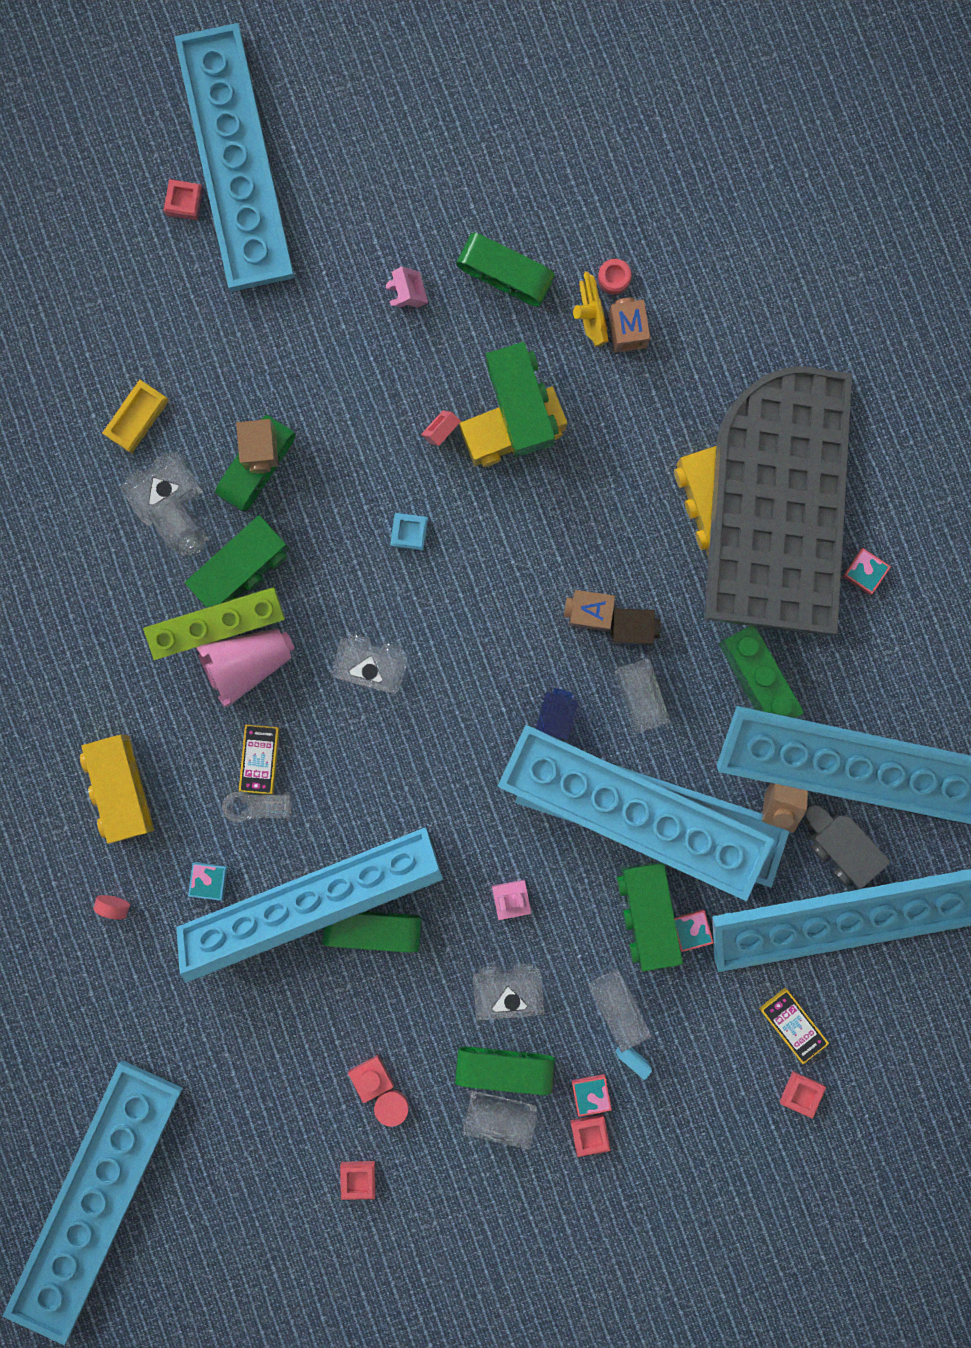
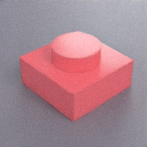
(371, 1078)

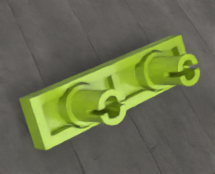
(214, 623)

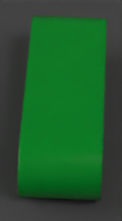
(505, 269)
(239, 485)
(375, 932)
(505, 1070)

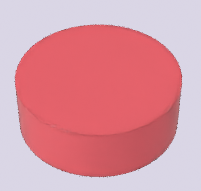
(614, 276)
(111, 907)
(391, 1108)

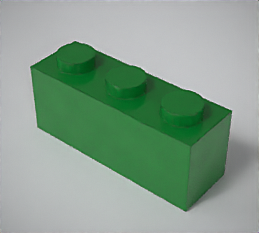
(521, 399)
(239, 564)
(759, 673)
(649, 916)

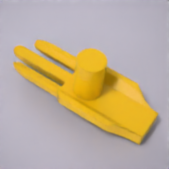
(591, 311)

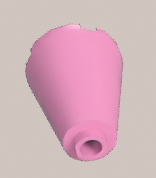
(243, 661)

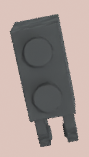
(845, 846)

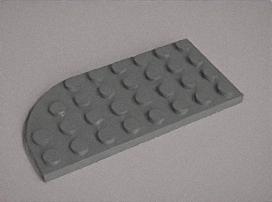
(781, 503)

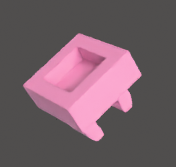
(408, 287)
(511, 899)

